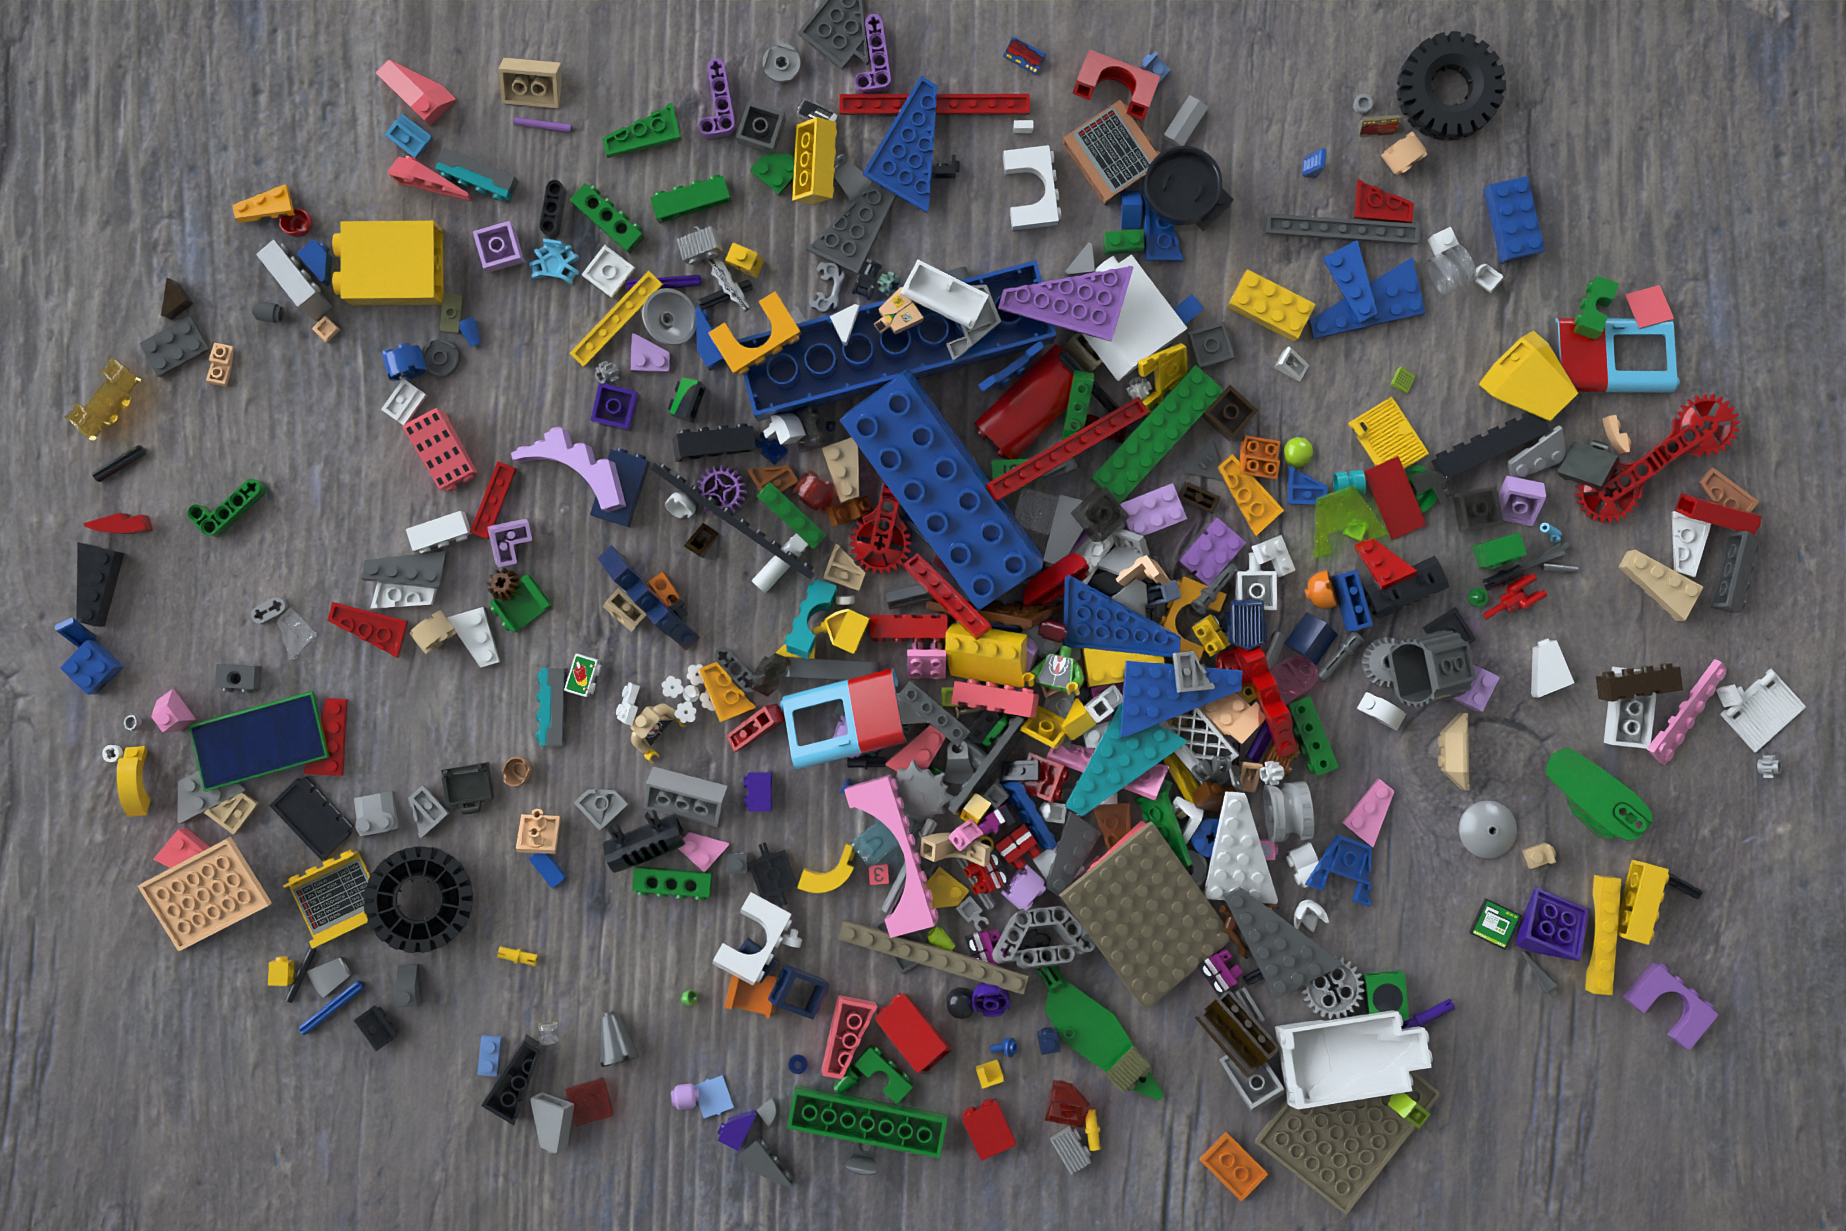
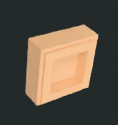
(326, 329)

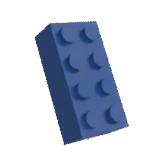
(1514, 219)

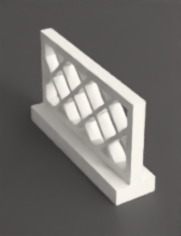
(1185, 752)

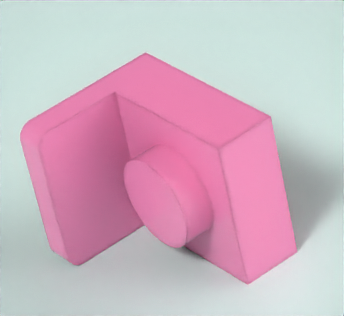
(965, 834)

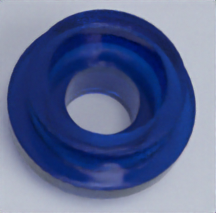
(800, 1058)

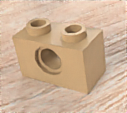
(624, 610)

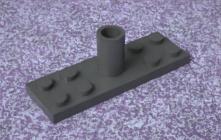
(986, 763)

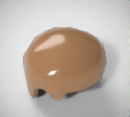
(516, 771)

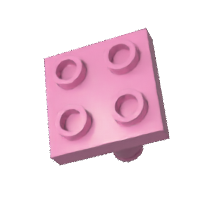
(926, 662)

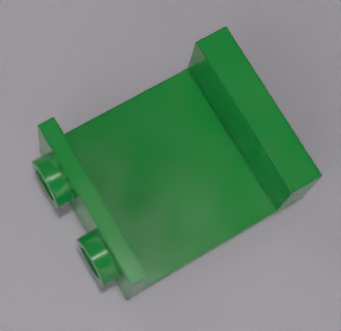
(523, 607)

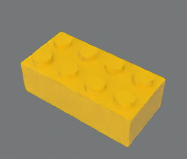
(814, 161)
(1271, 305)
(1641, 901)

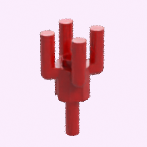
(1516, 597)

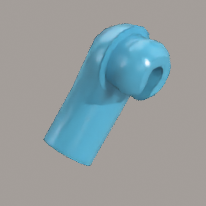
(1550, 530)

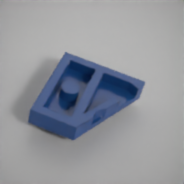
(1303, 488)

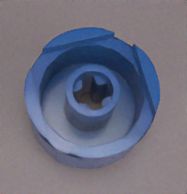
(404, 362)
(1199, 840)

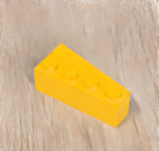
(1108, 667)

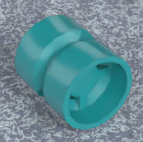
(1344, 480)

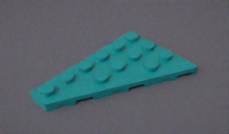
(1119, 762)

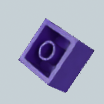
(615, 407)

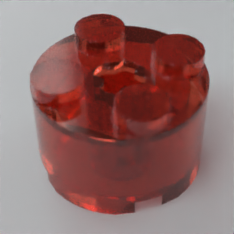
(814, 492)

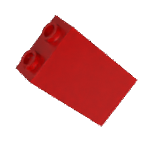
(912, 1033)

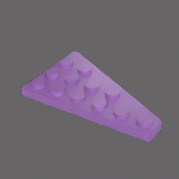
(1076, 303)

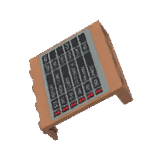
(1111, 151)

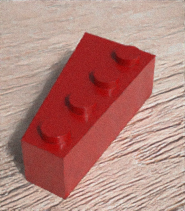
(908, 626)

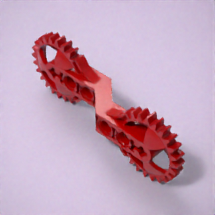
(1660, 456)
(870, 530)

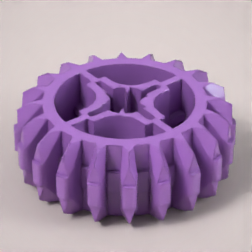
(729, 488)

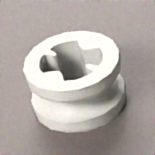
(107, 756)

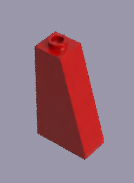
(1717, 513)

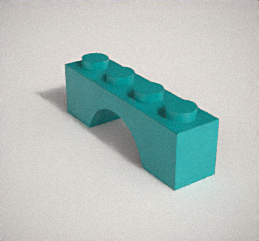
(819, 598)

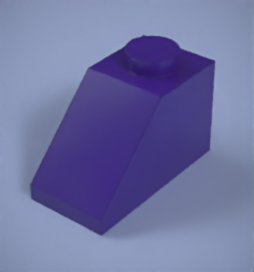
(736, 1129)

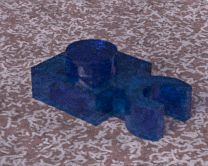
(771, 449)

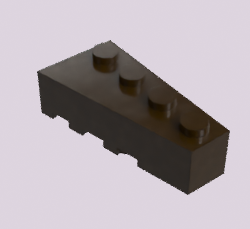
(1643, 682)

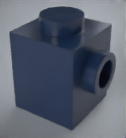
(1048, 1040)

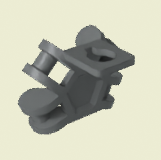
(1227, 777)

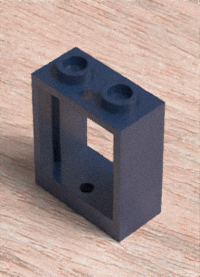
(784, 983)

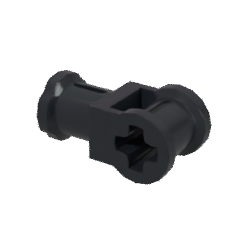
(866, 283)

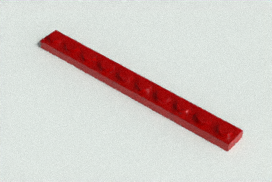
(945, 105)
(1066, 449)

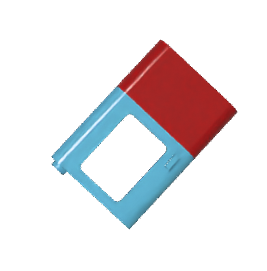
(1592, 362)
(870, 716)

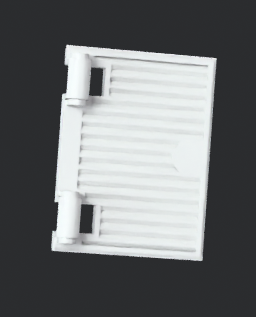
(1763, 711)

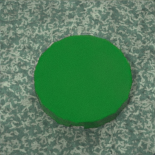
(996, 731)

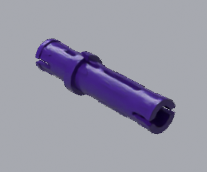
(1429, 1015)

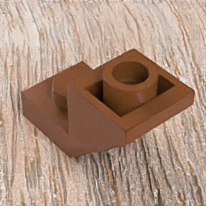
(849, 511)

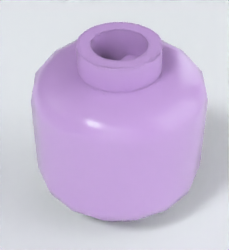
(685, 1096)

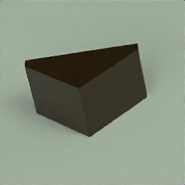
(174, 300)
(701, 540)

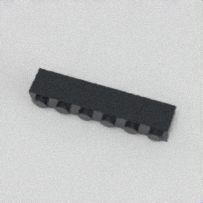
(1491, 445)

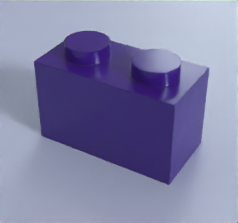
(759, 791)

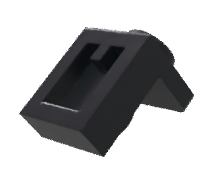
(943, 171)

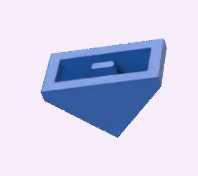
(1131, 209)

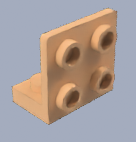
(1141, 569)

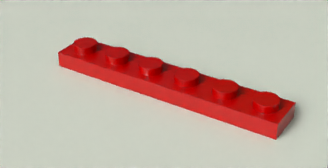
(947, 596)

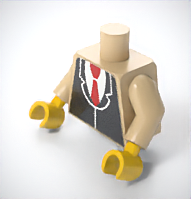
(649, 727)

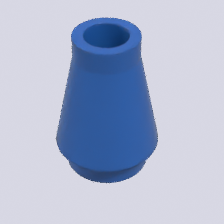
(470, 331)

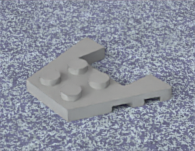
(985, 323)

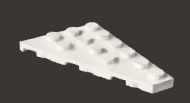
(1238, 854)

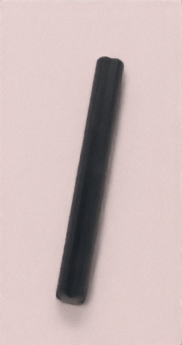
(1096, 391)

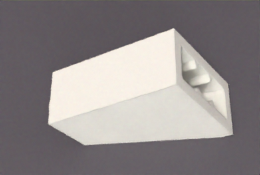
(1548, 669)

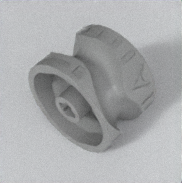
(1288, 811)

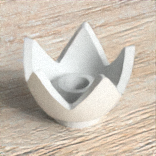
(1308, 914)

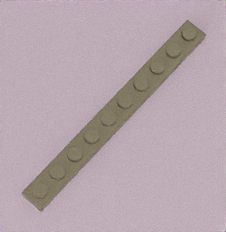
(934, 957)

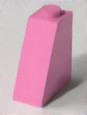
(171, 713)

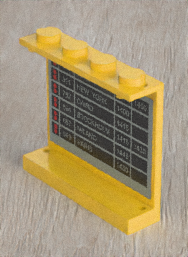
(332, 896)

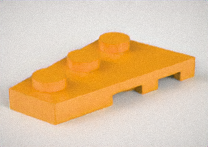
(266, 204)
(723, 693)

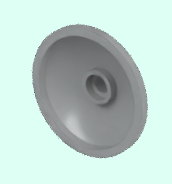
(677, 311)
(1475, 827)

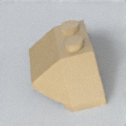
(1455, 751)

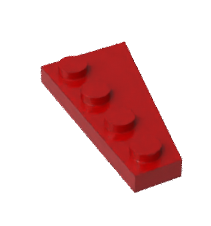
(334, 727)

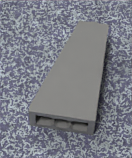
(1063, 532)

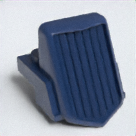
(1246, 624)

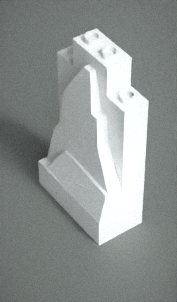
(1350, 1058)

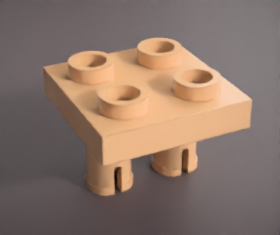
(538, 833)

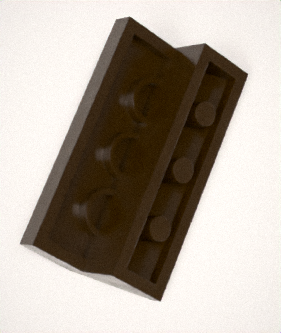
(1237, 1033)

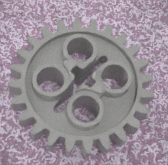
(1347, 979)

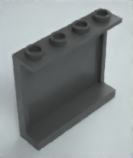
(934, 713)

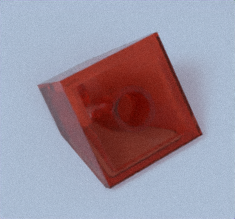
(1066, 1104)

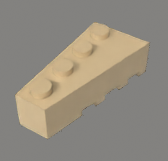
(1667, 587)

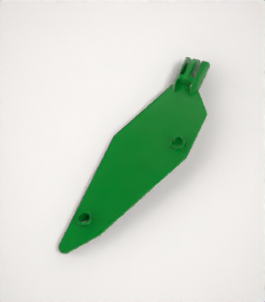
(1090, 1028)

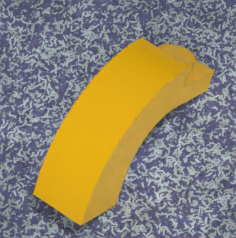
(130, 782)
(824, 882)

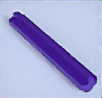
(672, 282)

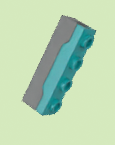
(476, 174)
(552, 706)

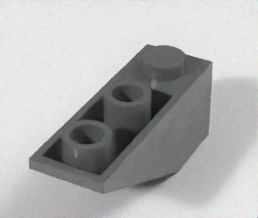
(763, 1162)

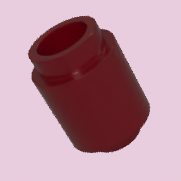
(1052, 631)

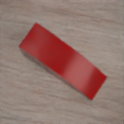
(121, 524)

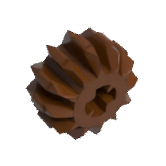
(503, 584)

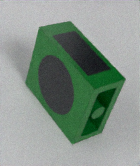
(1385, 992)

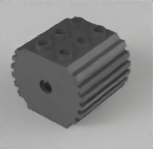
(1431, 668)

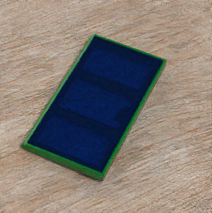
(258, 741)

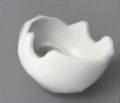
(680, 504)

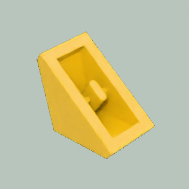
(1077, 721)

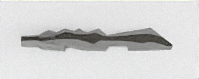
(725, 280)

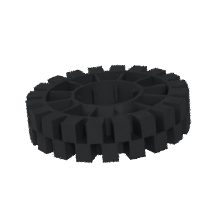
(1469, 60)
(425, 934)

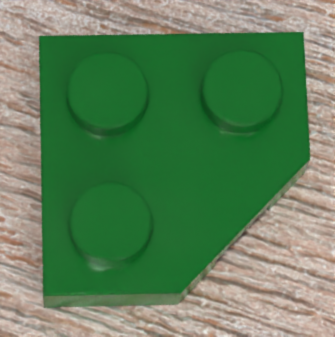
(775, 171)

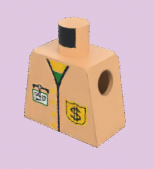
(898, 314)

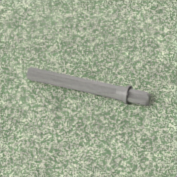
(900, 882)

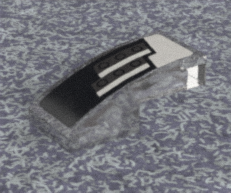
(808, 110)

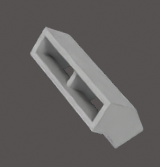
(1185, 121)

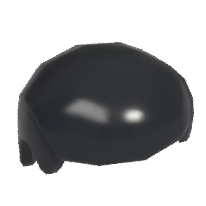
(960, 1003)

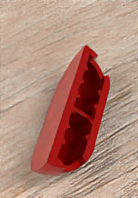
(1051, 582)

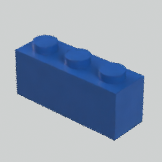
(1351, 600)

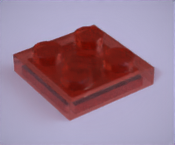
(590, 1101)

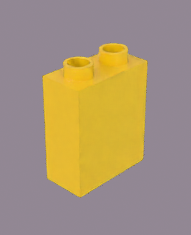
(389, 263)

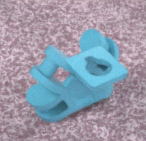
(553, 262)

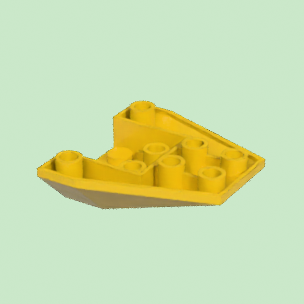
(1530, 378)

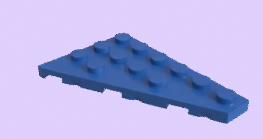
(1107, 625)
(1153, 698)

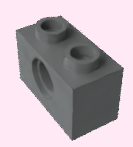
(249, 677)

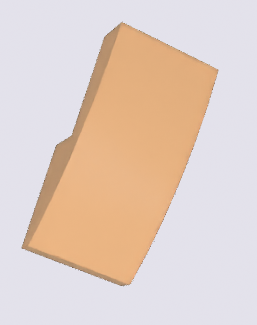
(221, 364)
(1620, 442)

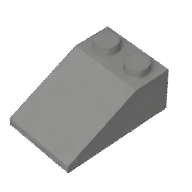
(1257, 1089)

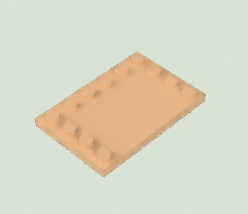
(204, 894)

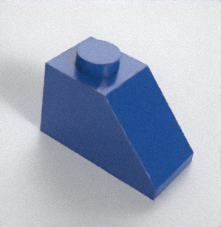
(318, 260)

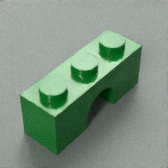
(1590, 320)
(873, 1060)

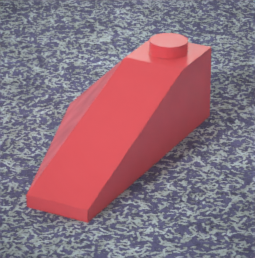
(420, 93)
(412, 173)

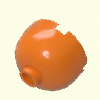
(1321, 590)

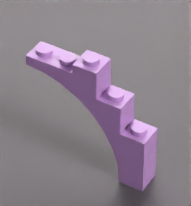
(599, 474)

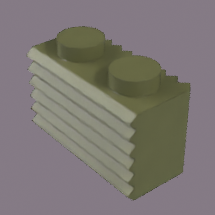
(1128, 1069)

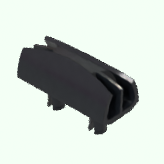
(1429, 580)
(643, 842)

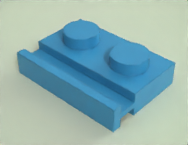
(408, 136)

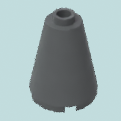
(615, 1041)

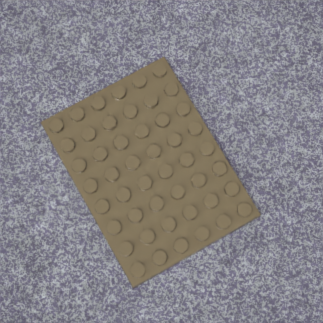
(1146, 915)
(1341, 1144)

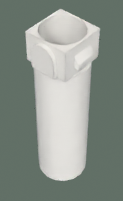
(776, 567)

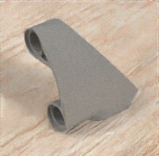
(1133, 596)

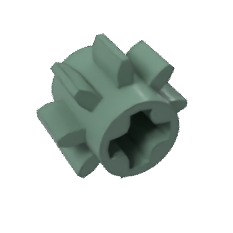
(889, 283)

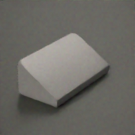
(1274, 648)

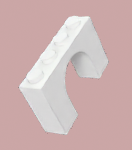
(1035, 161)
(750, 966)

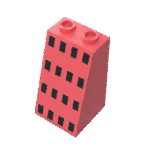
(440, 449)

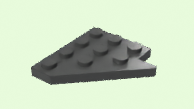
(837, 31)

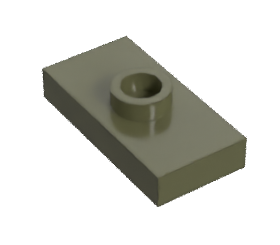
(451, 313)

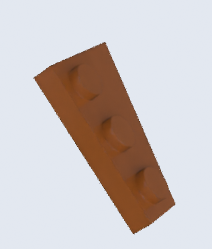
(1113, 821)

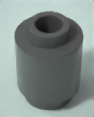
(267, 312)

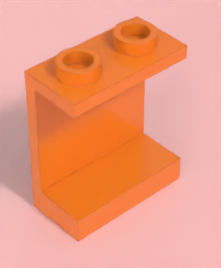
(751, 997)

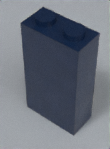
(631, 474)

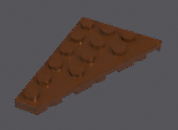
(1010, 614)

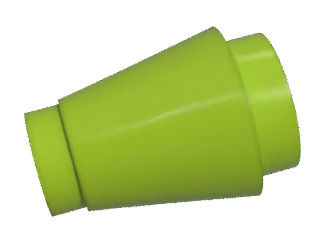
(940, 939)

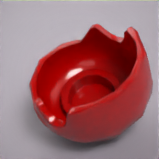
(297, 224)

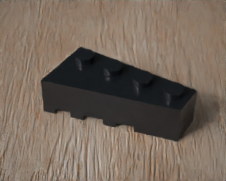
(96, 582)

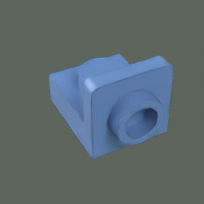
(1154, 65)

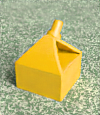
(844, 629)

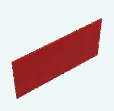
(1394, 497)

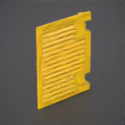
(1388, 435)

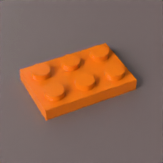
(1233, 1166)

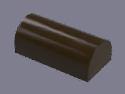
(1198, 497)

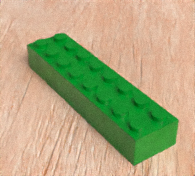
(1157, 434)
(867, 1121)

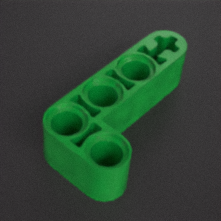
(230, 504)

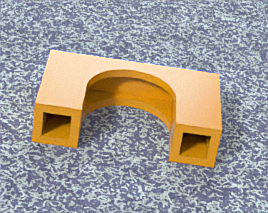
(783, 332)
(1189, 591)

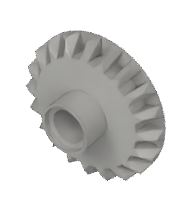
(1374, 659)

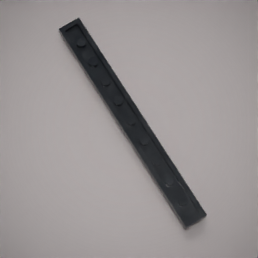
(727, 515)

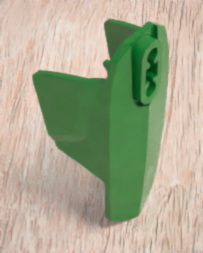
(1598, 797)

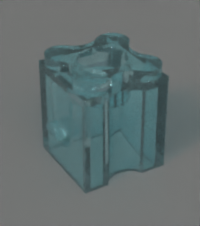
(874, 843)

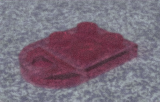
(1292, 680)

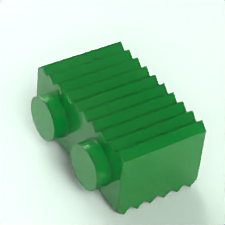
(1123, 241)

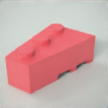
(920, 748)

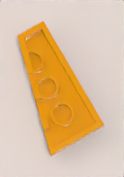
(1252, 499)

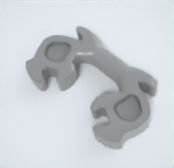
(823, 304)

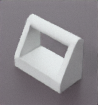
(1192, 811)

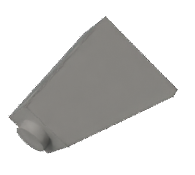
(552, 1121)

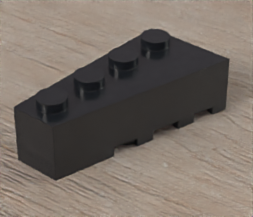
(713, 442)
(1107, 584)
(511, 1085)

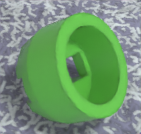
(689, 995)

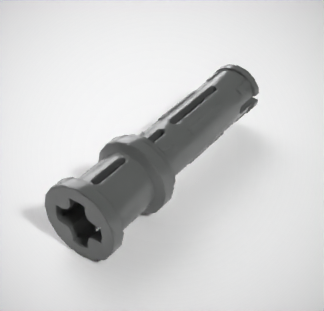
(1209, 594)
(1346, 649)

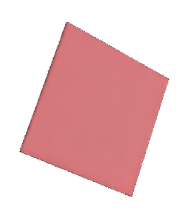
(1649, 306)

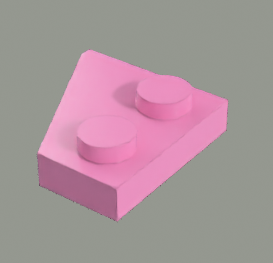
(702, 849)

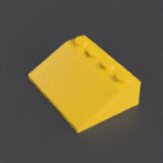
(992, 658)

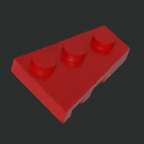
(1378, 205)
(1383, 564)

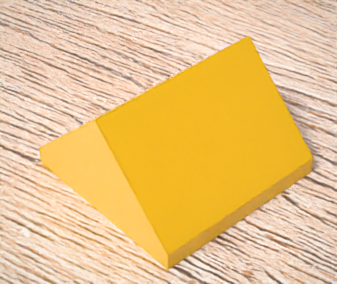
(1045, 728)

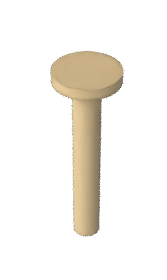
(965, 711)

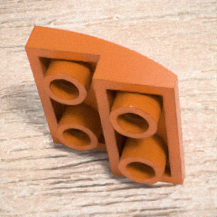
(1259, 457)

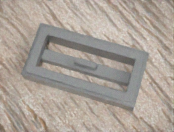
(1243, 989)

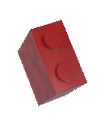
(988, 1128)

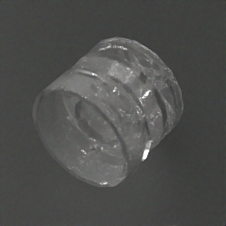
(1451, 269)

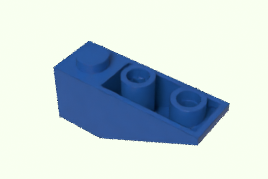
(705, 344)

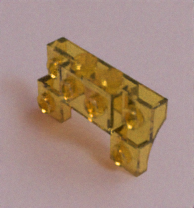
(106, 402)

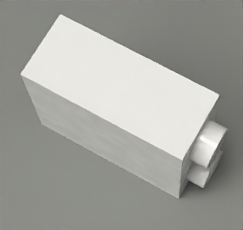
(1143, 326)

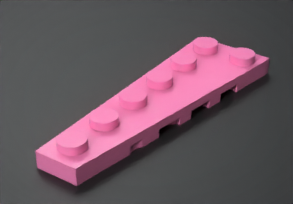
(1666, 742)
(1077, 758)

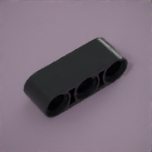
(550, 200)

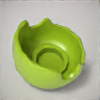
(1298, 452)

